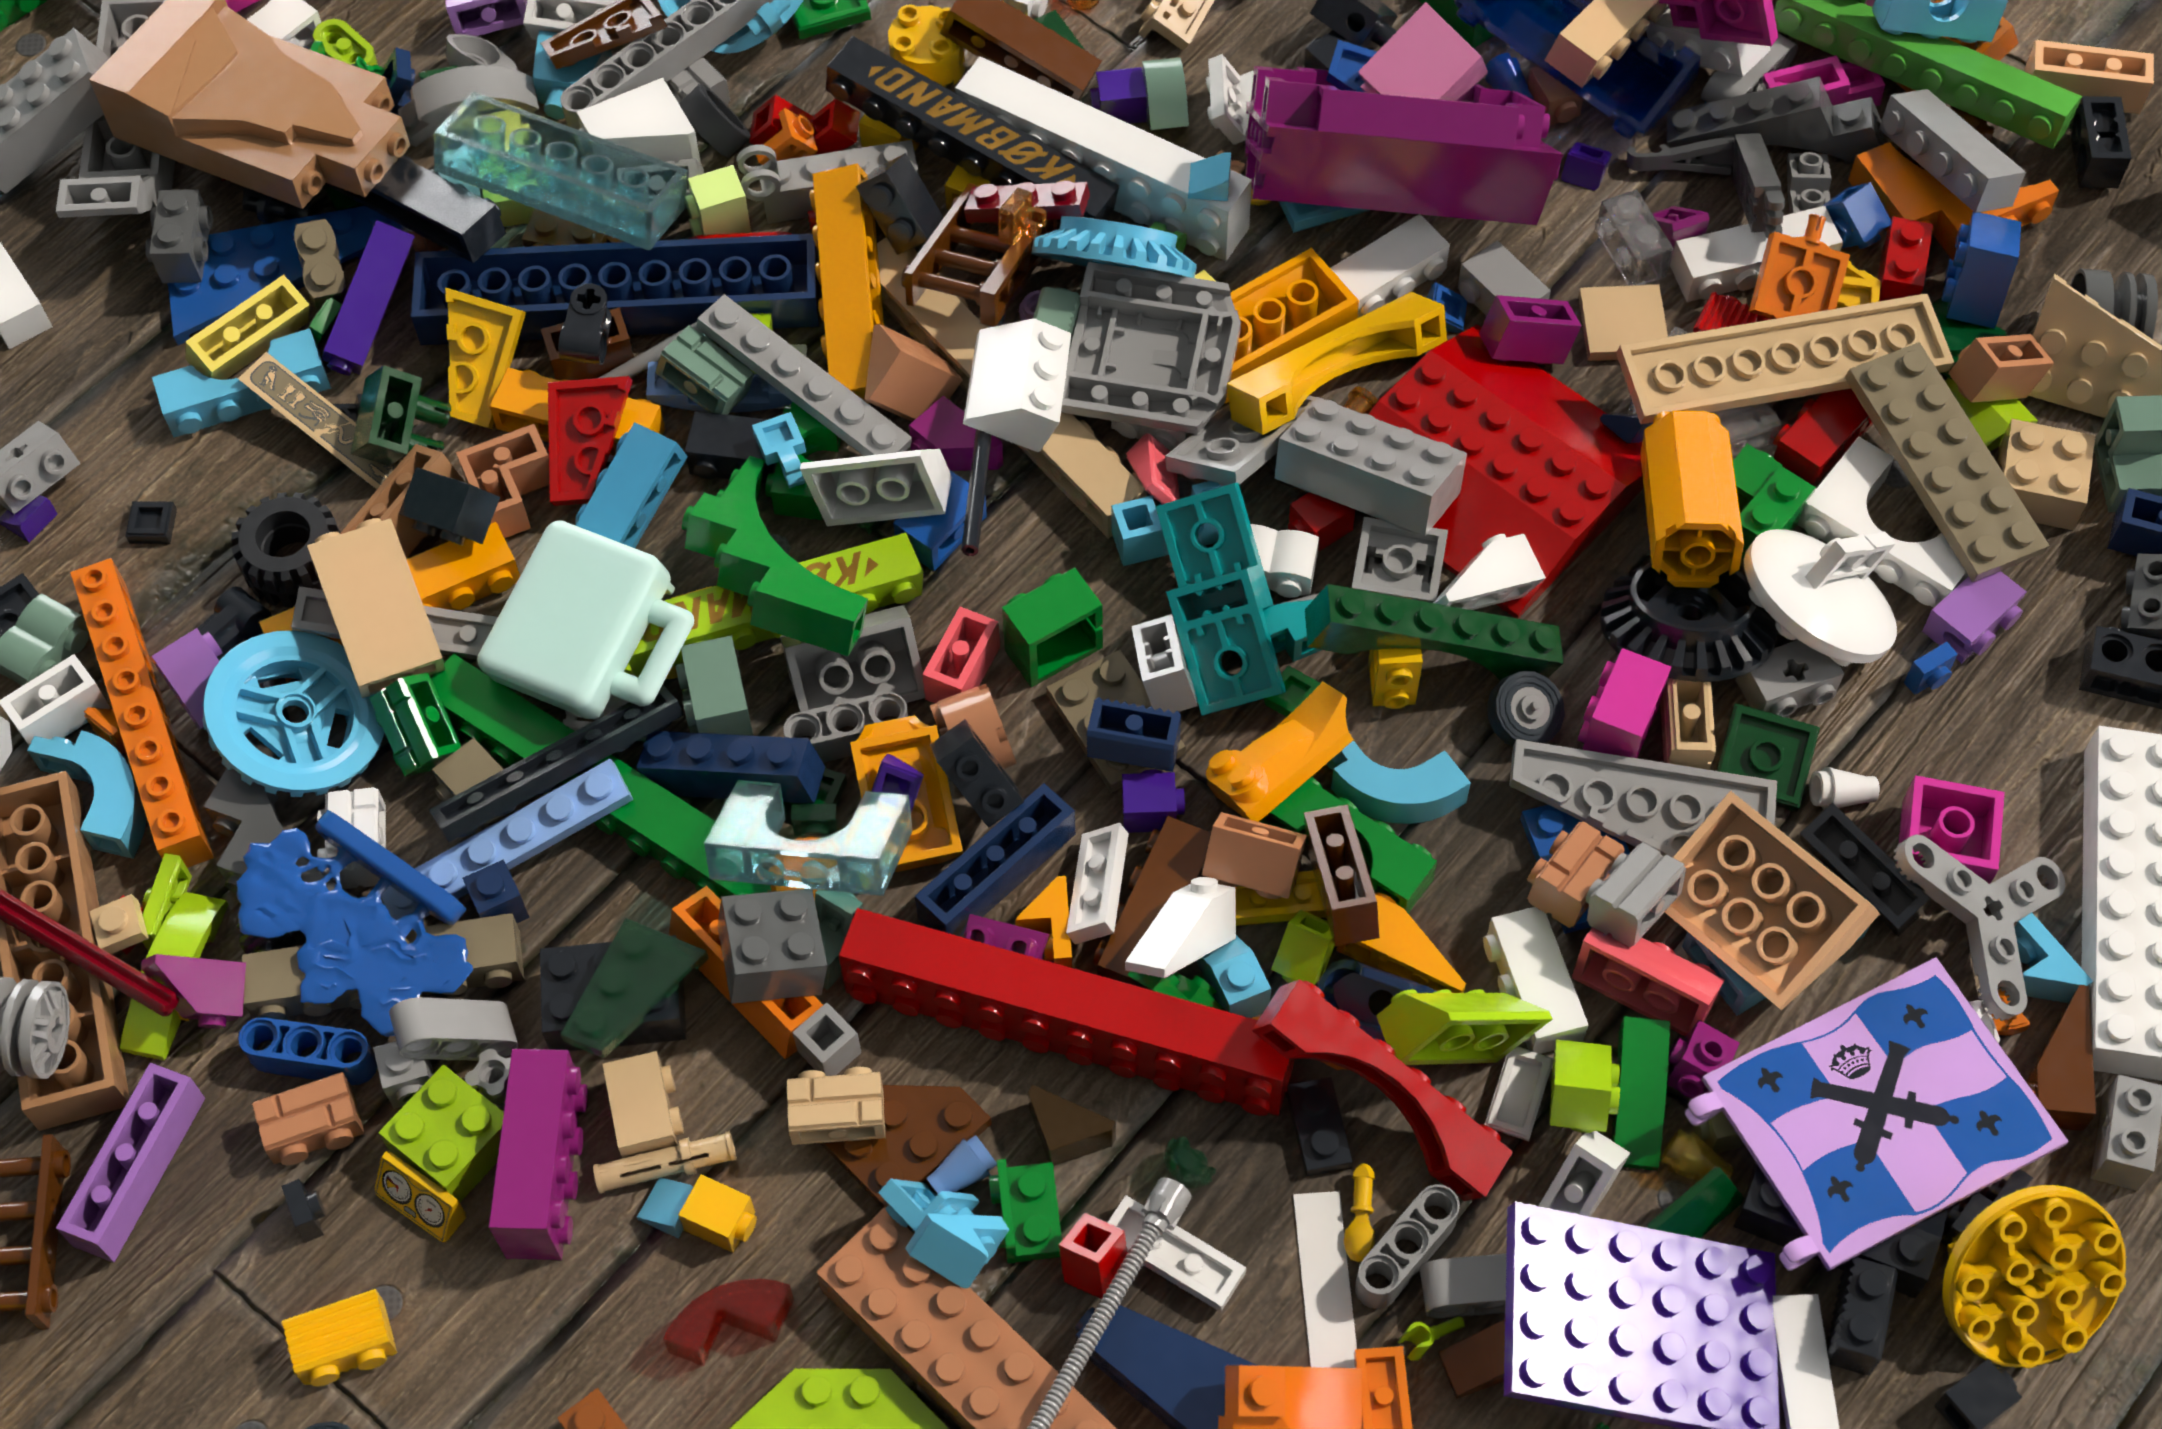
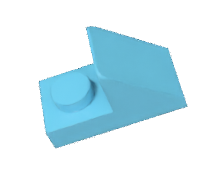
(2052, 971)
(957, 1244)

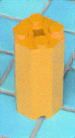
(1691, 498)

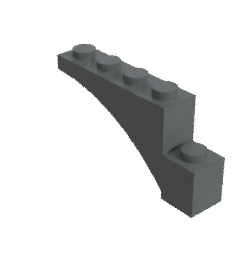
(1784, 116)
(247, 817)

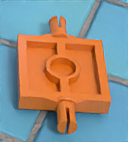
(1799, 274)

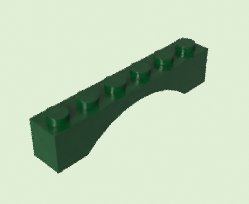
(1363, 620)

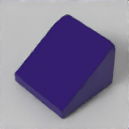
(1585, 166)
(30, 519)

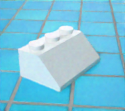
(1018, 382)
(879, 486)

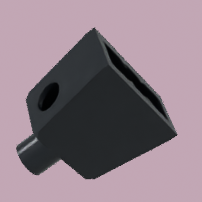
(1359, 21)

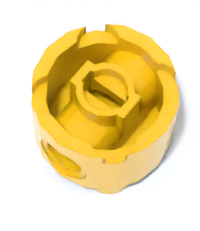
(917, 44)

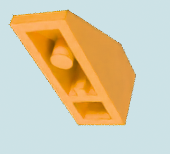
(1404, 950)

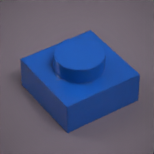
(1931, 669)

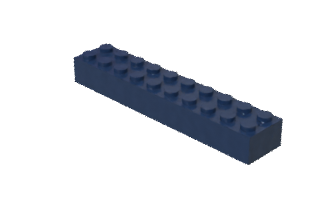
(653, 288)

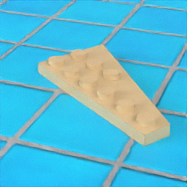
(2092, 353)

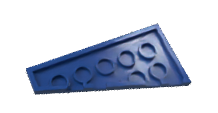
(255, 256)

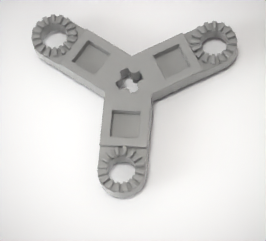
(1993, 936)

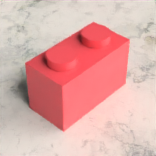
(961, 655)

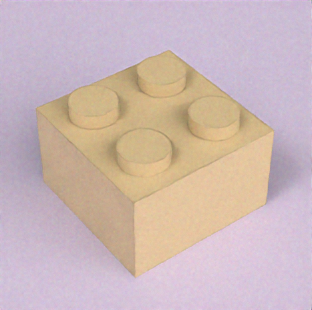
(2048, 470)

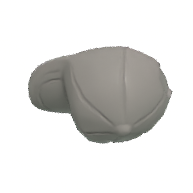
(472, 51)

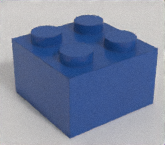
(1982, 269)

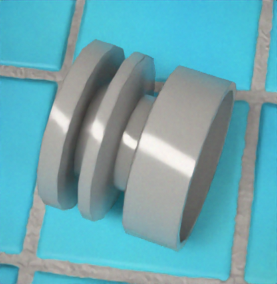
(32, 1026)

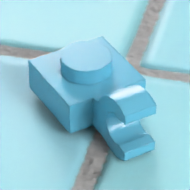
(781, 442)

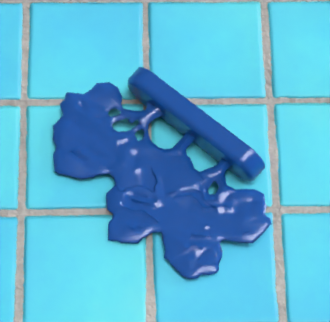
(347, 937)

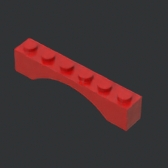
(1454, 1145)

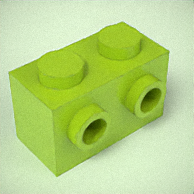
(1583, 1086)

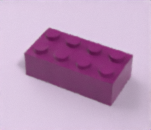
(538, 1155)

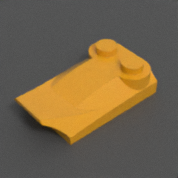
(1283, 758)
(933, 817)

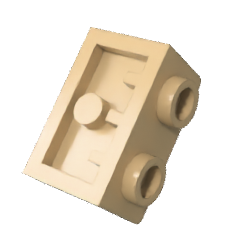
(1175, 19)

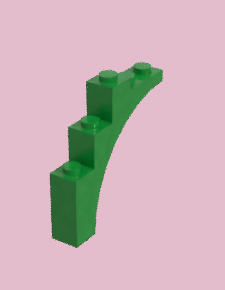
(752, 563)

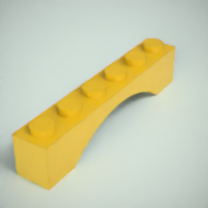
(1278, 388)

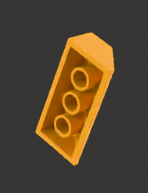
(1289, 310)

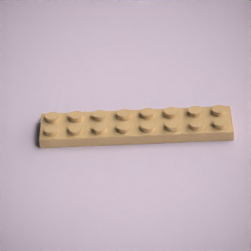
(1775, 356)

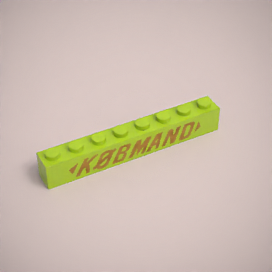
(878, 570)

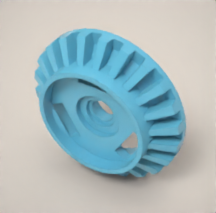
(1114, 244)
(326, 686)

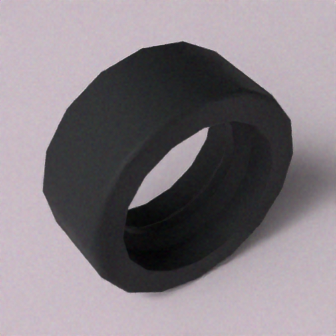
(714, 121)

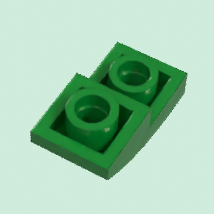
(1178, 986)

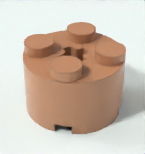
(981, 713)

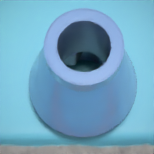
(963, 1167)

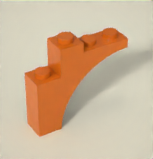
(1919, 196)

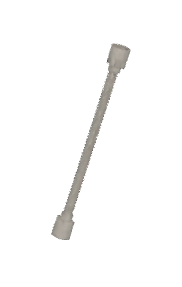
(1162, 1211)

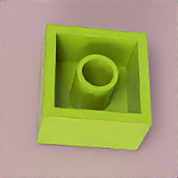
(447, 1133)

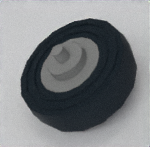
(1525, 708)

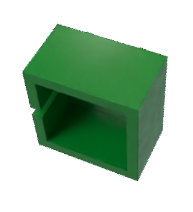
(1052, 626)

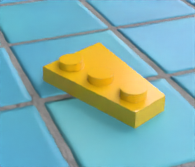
(480, 350)

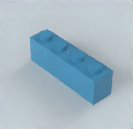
(632, 486)

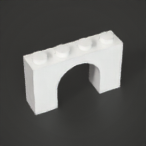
(1840, 511)

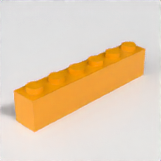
(846, 273)
(447, 576)

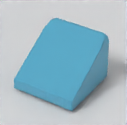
(1210, 178)
(664, 1205)

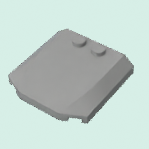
(1151, 348)

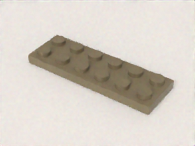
(1946, 462)

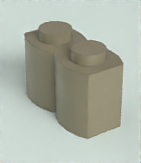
(320, 263)

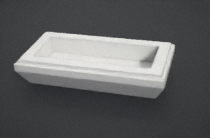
(1519, 1093)

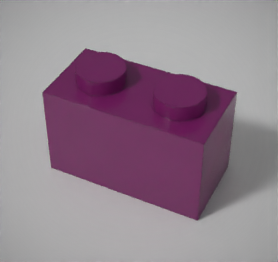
(1529, 330)

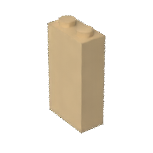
(375, 605)

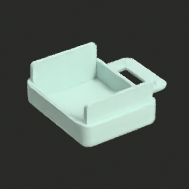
(580, 621)

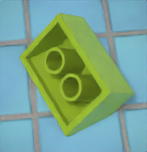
(1458, 1026)

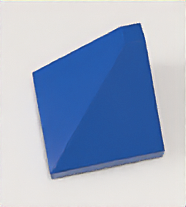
(1454, 306)

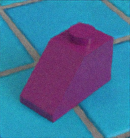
(944, 429)
(205, 987)

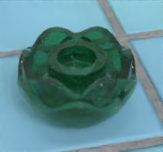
(1187, 1164)

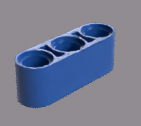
(293, 1037)

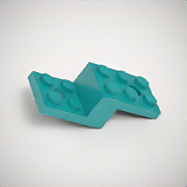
(1220, 599)

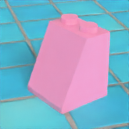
(1424, 61)

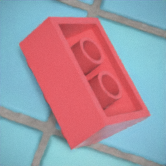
(1648, 979)

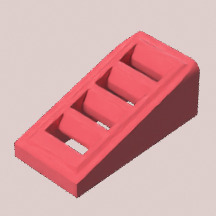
(1149, 464)

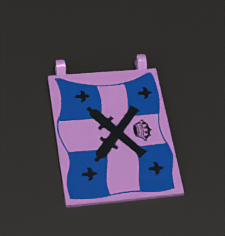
(1880, 1114)

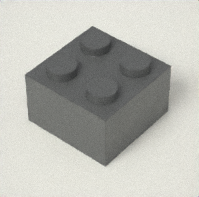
(771, 945)

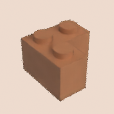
(508, 469)

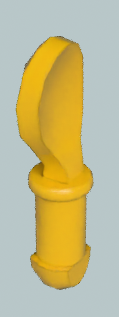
(1359, 1235)

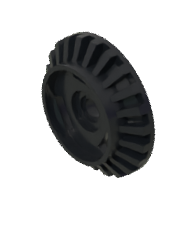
(1721, 645)

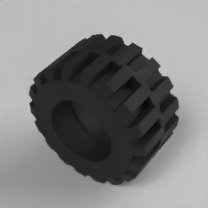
(267, 531)

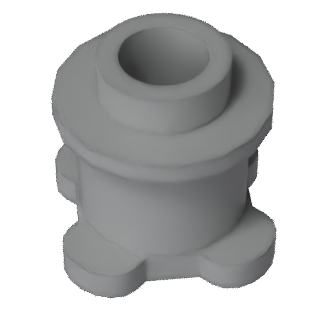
(490, 1077)

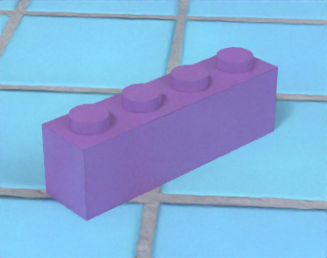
(131, 1162)

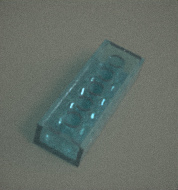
(560, 170)

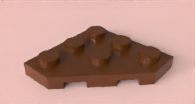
(920, 1133)

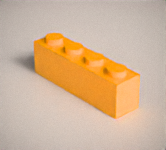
(524, 402)

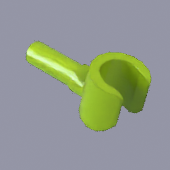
(1424, 1336)

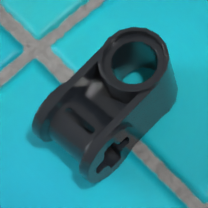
(586, 326)

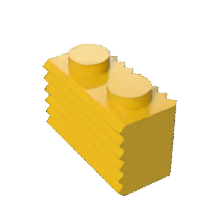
(339, 1338)

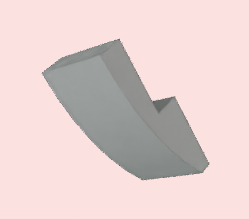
(1807, 181)

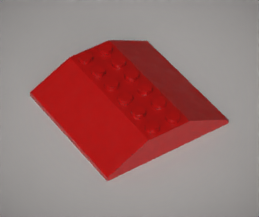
(1532, 459)

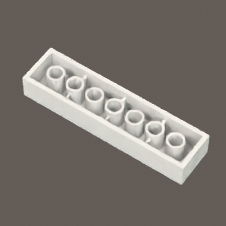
(1148, 169)
(2123, 899)

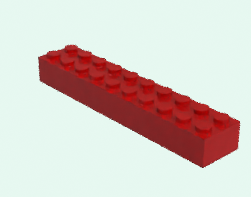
(1063, 1011)

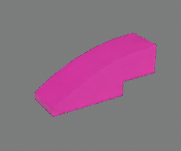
(1841, 81)

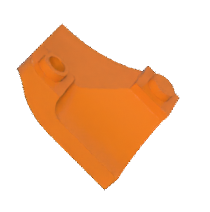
(1292, 1398)

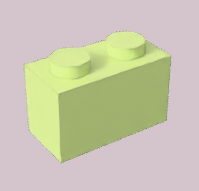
(717, 203)

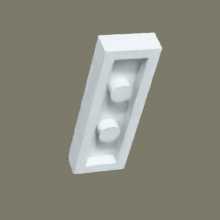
(1097, 883)
(1183, 1258)

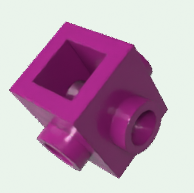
(1692, 1059)

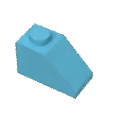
(1236, 978)

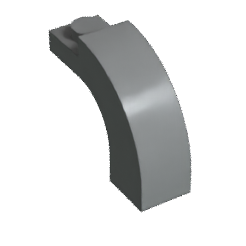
(444, 92)

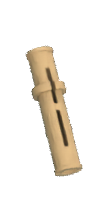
(664, 1162)

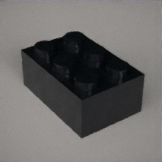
(564, 979)

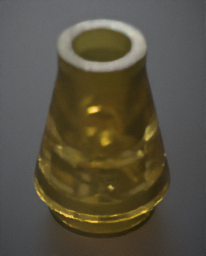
(1692, 1156)

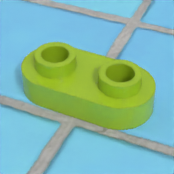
(348, 42)

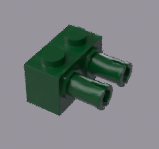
(388, 413)

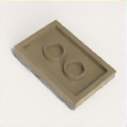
(1074, 699)

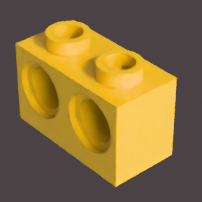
(1394, 676)

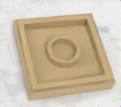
(1620, 317)

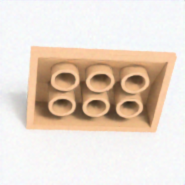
(1765, 902)

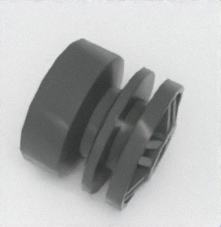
(2129, 298)

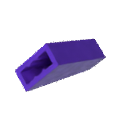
(367, 299)

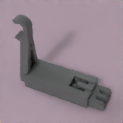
(1736, 154)

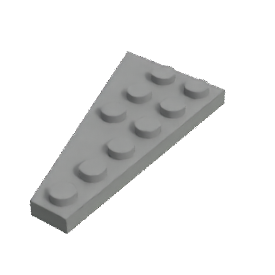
(1632, 795)

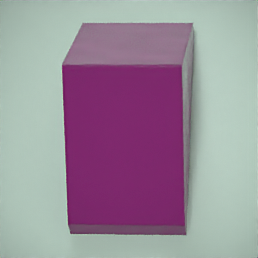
(1681, 223)

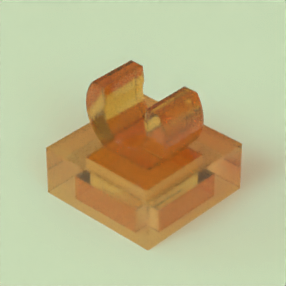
(1019, 217)

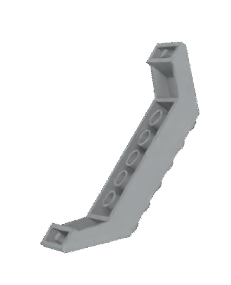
(115, 173)

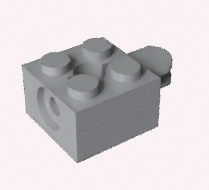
(1399, 561)

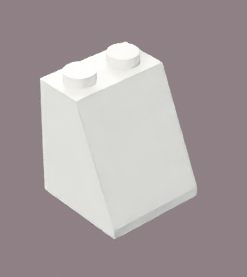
(644, 121)

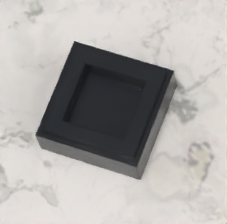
(151, 522)

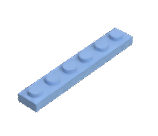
(523, 832)

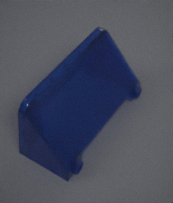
(1632, 90)

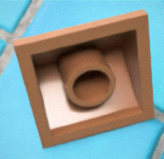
(906, 374)

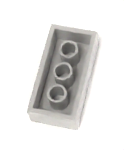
(47, 105)
(1370, 465)

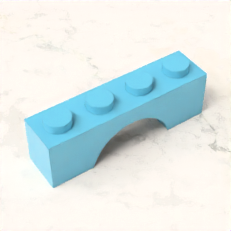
(197, 401)

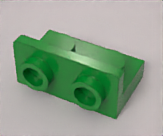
(1028, 1210)

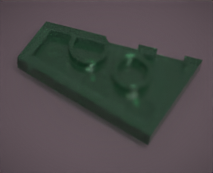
(627, 984)

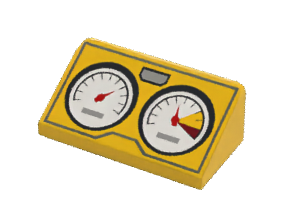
(418, 1197)

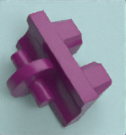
(1006, 936)

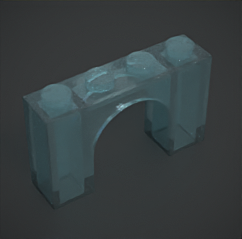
(854, 860)

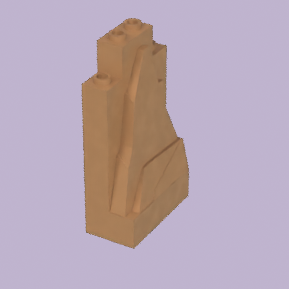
(248, 105)

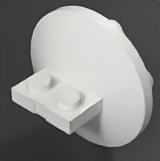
(1824, 592)

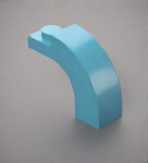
(1399, 794)
(116, 813)

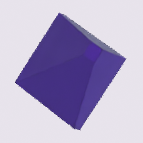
(898, 778)

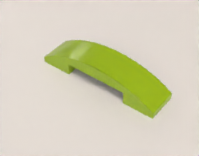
(183, 933)

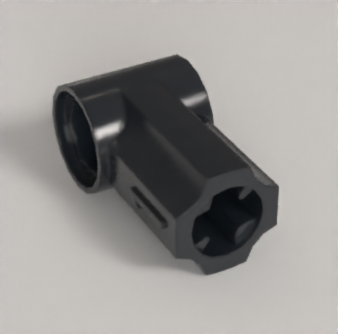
(234, 619)

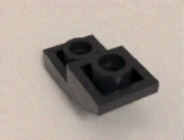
(1962, 1214)

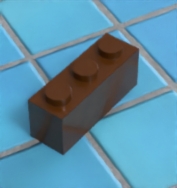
(1341, 875)

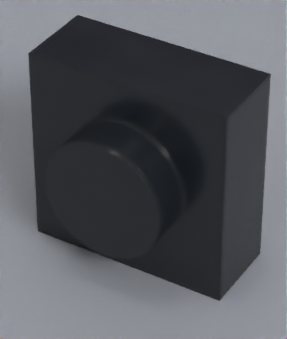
(304, 1209)

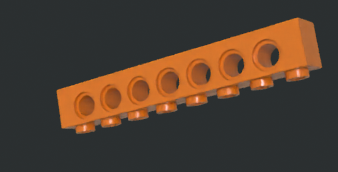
(141, 714)

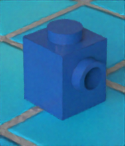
(1858, 215)

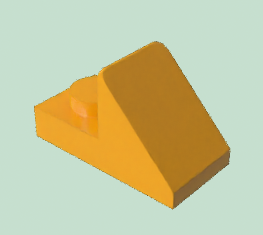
(1050, 915)

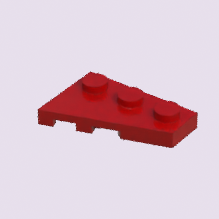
(582, 433)

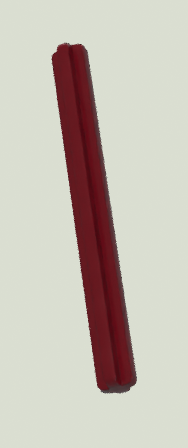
(87, 955)

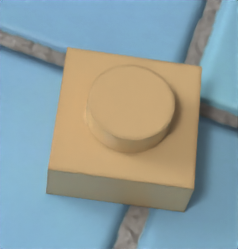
(119, 924)

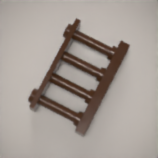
(1005, 275)
(42, 1293)

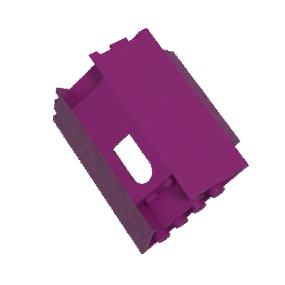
(1397, 151)

